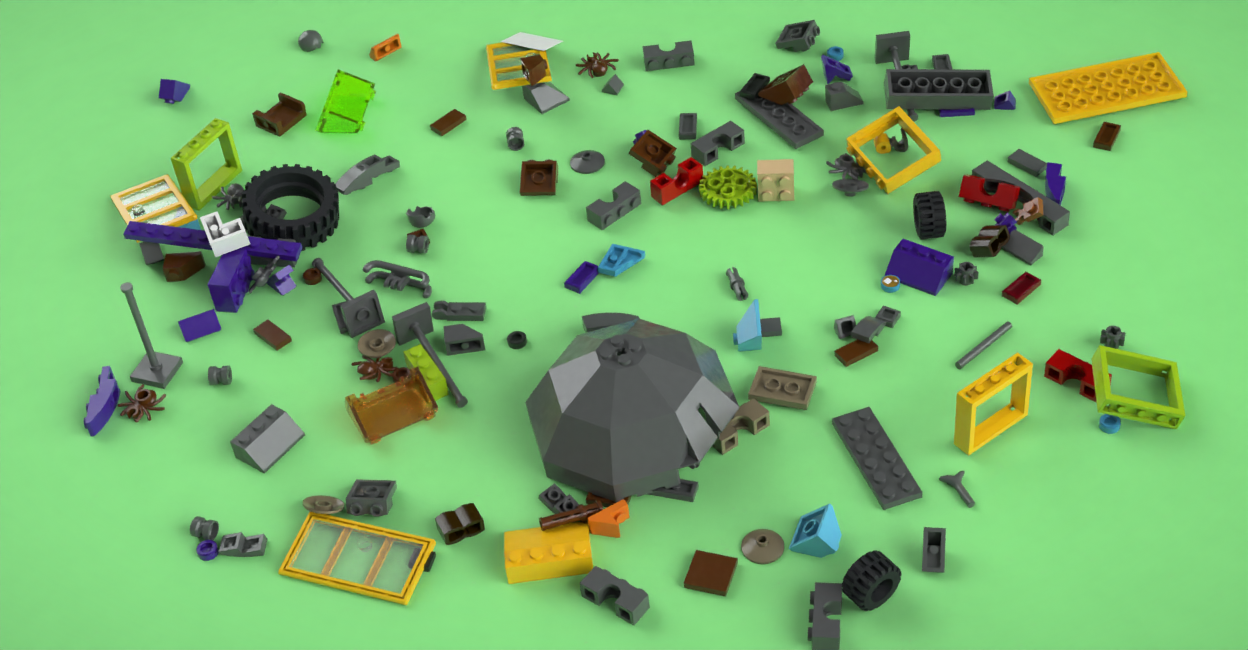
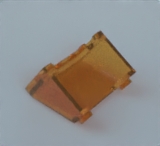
(392, 407)

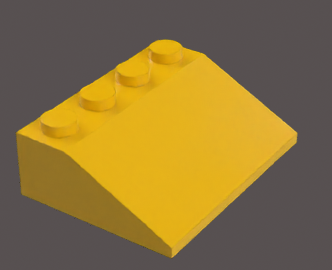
(548, 553)

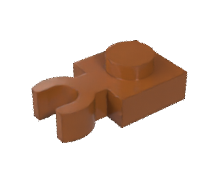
(1030, 211)

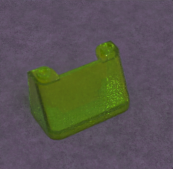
(346, 104)

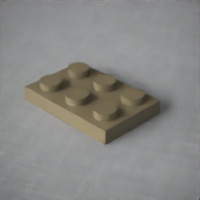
(782, 388)

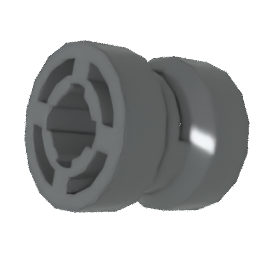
(515, 138)
(417, 244)
(219, 375)
(204, 528)

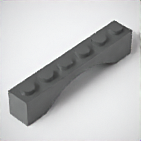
(1054, 216)

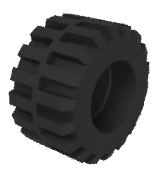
(929, 215)
(871, 580)

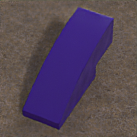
(1054, 182)

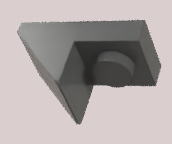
(933, 549)

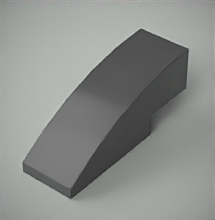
(603, 320)

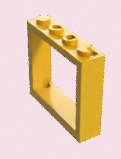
(894, 117)
(1013, 371)

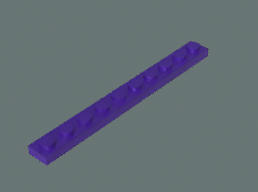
(198, 239)

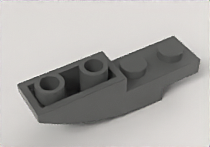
(362, 173)

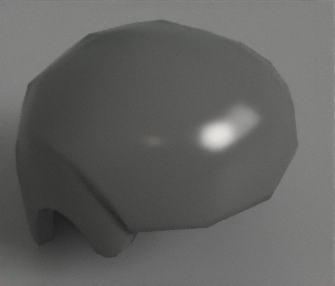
(310, 40)
(421, 216)

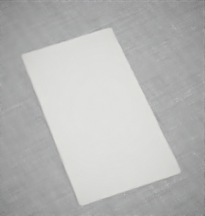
(532, 41)

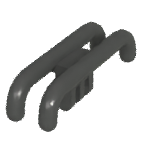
(398, 277)

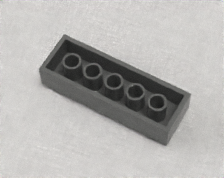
(938, 89)

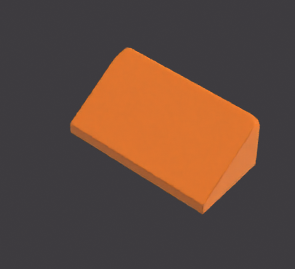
(385, 47)

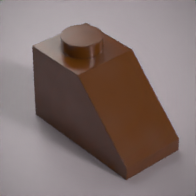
(534, 68)
(182, 265)

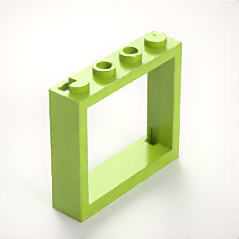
(223, 176)
(1134, 408)

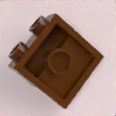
(653, 153)
(538, 177)

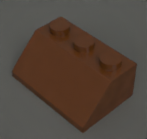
(787, 86)

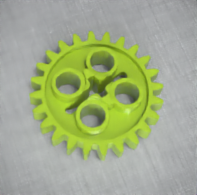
(727, 187)

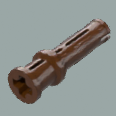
(580, 514)

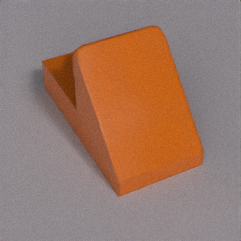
(607, 521)

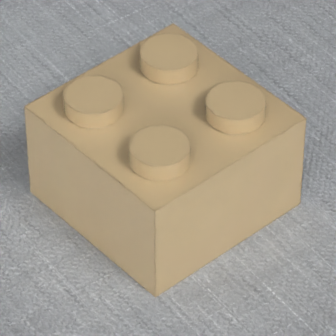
(775, 180)

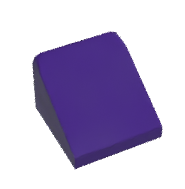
(1005, 101)

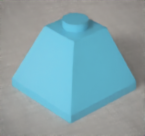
(749, 330)
(817, 533)

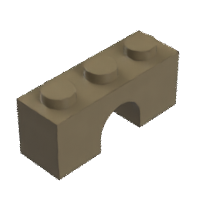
(749, 416)

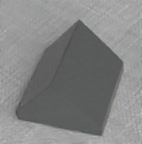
(613, 85)
(844, 326)

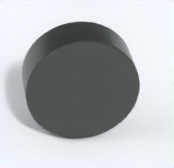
(517, 340)

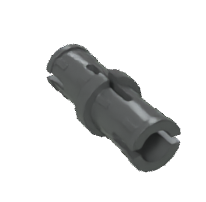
(737, 284)

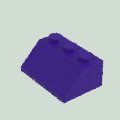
(920, 266)

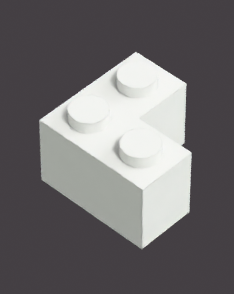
(225, 236)

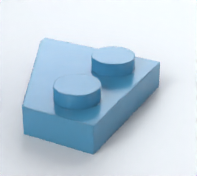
(619, 259)

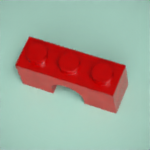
(688, 176)
(973, 190)
(1065, 366)

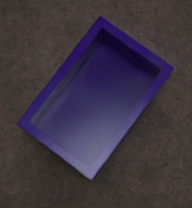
(231, 280)

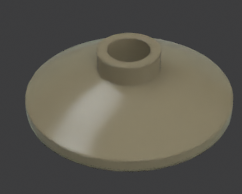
(376, 343)
(323, 504)
(762, 546)

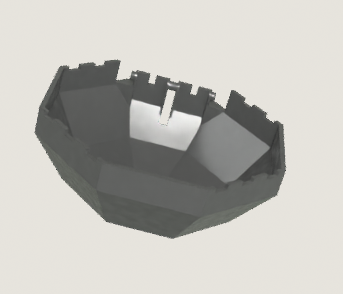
(625, 408)

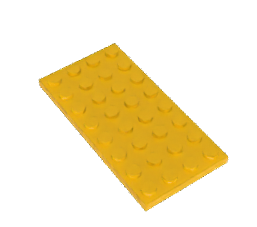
(1107, 87)

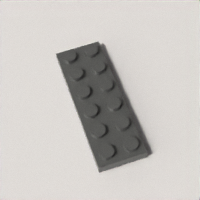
(784, 120)
(876, 458)

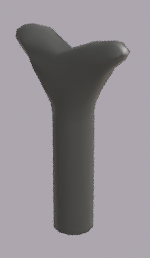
(955, 481)

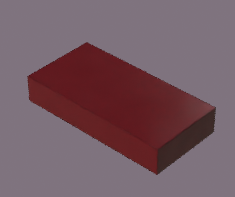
(1021, 288)

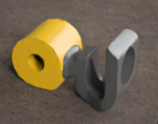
(888, 143)

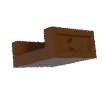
(281, 116)

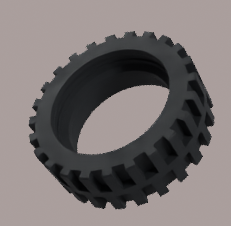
(291, 182)

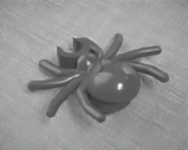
(846, 164)
(233, 197)
(262, 275)

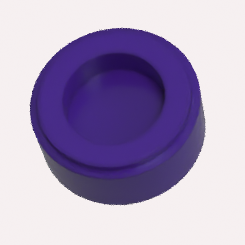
(207, 550)

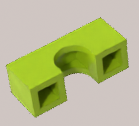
(434, 378)

